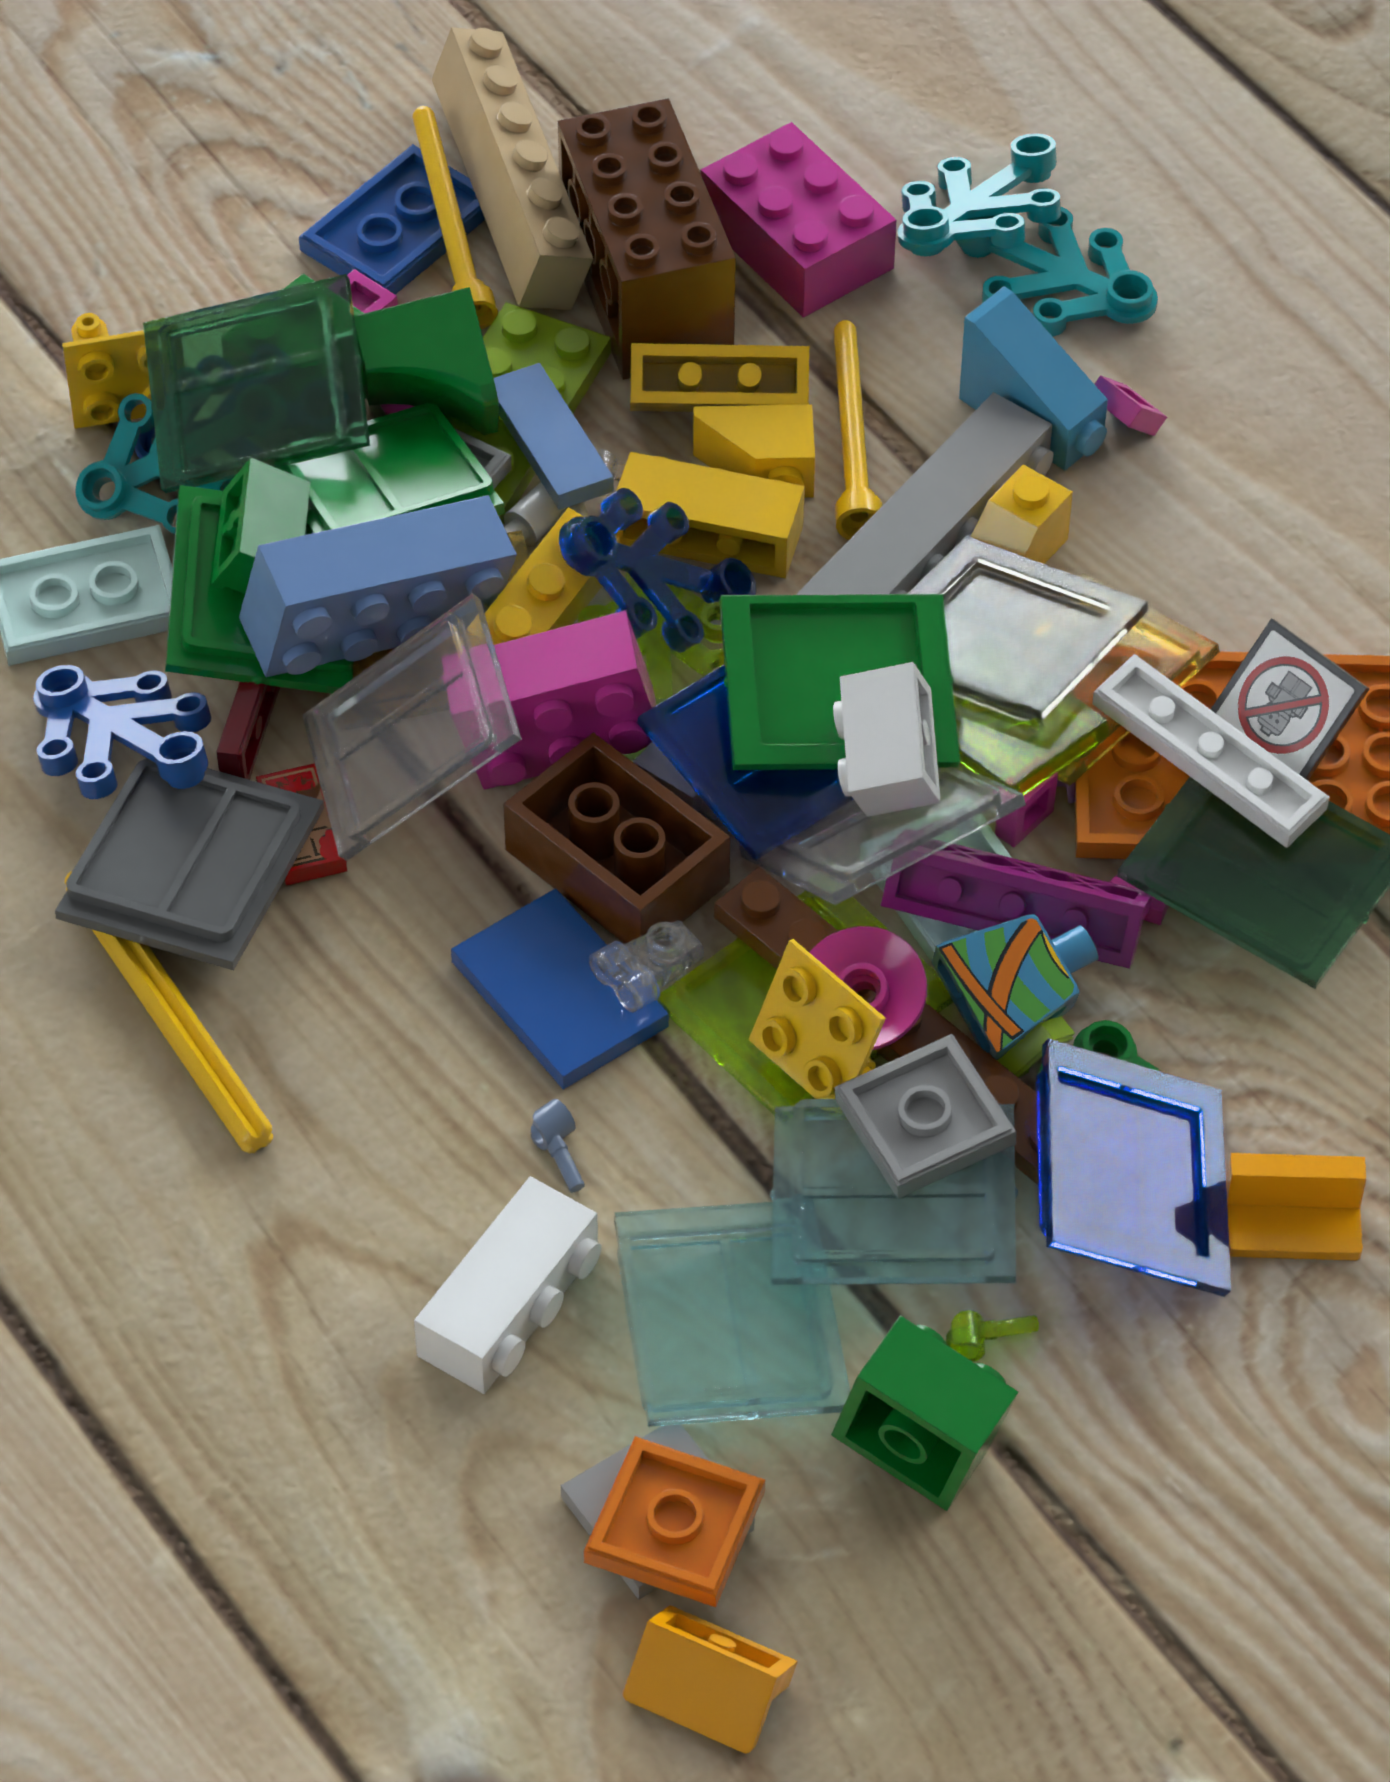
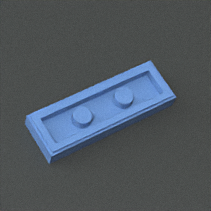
(551, 437)

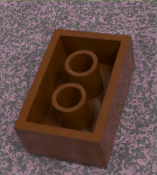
(616, 841)

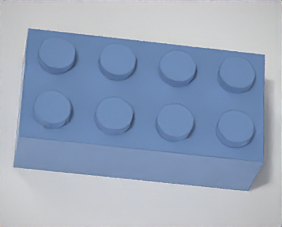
(371, 583)

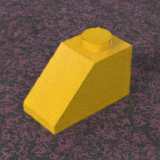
(758, 441)
(1027, 516)

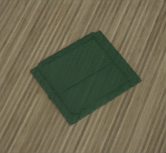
(256, 381)
(1273, 900)

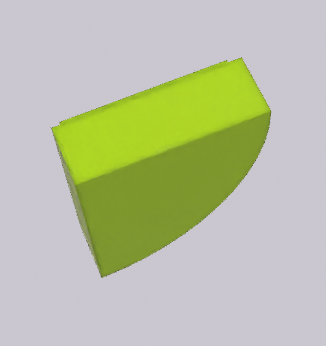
(1029, 1048)

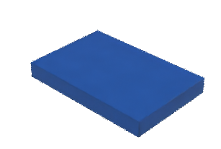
(389, 224)
(543, 988)

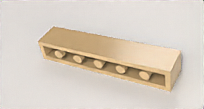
(511, 169)

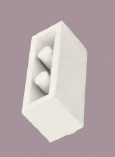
(508, 1286)

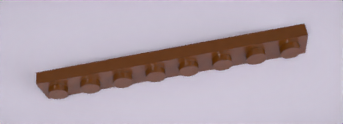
(770, 915)

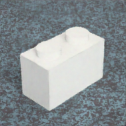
(887, 740)

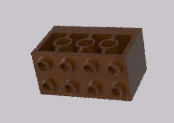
(652, 230)

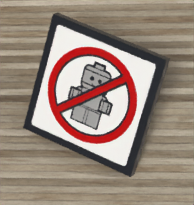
(1289, 699)

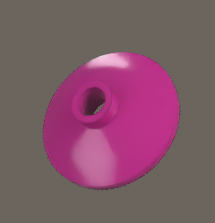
(882, 963)

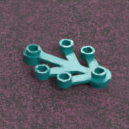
(931, 229)
(1122, 296)
(129, 476)

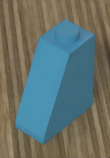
(1022, 362)

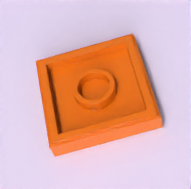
(674, 1521)

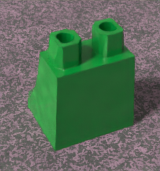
(429, 355)

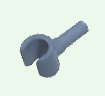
(548, 1129)

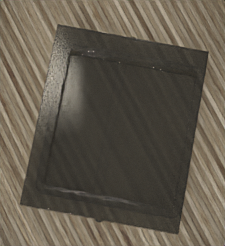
(1023, 628)

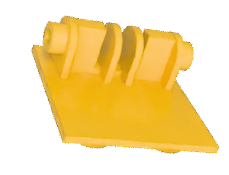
(104, 371)
(815, 1025)

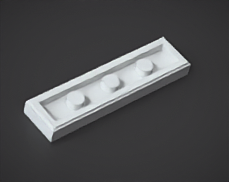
(1210, 750)

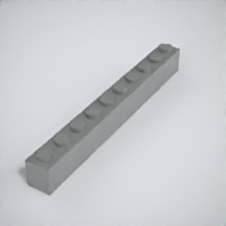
(915, 526)

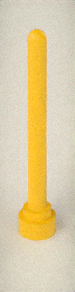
(450, 217)
(857, 502)

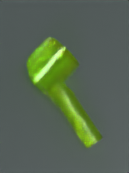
(970, 1332)

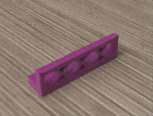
(988, 889)

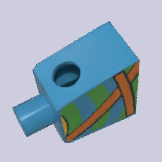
(1012, 978)

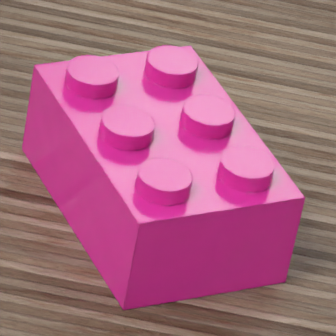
(800, 219)
(566, 689)

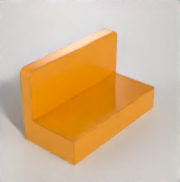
(1295, 1206)
(706, 1678)

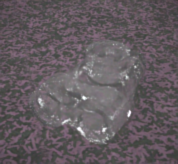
(647, 964)

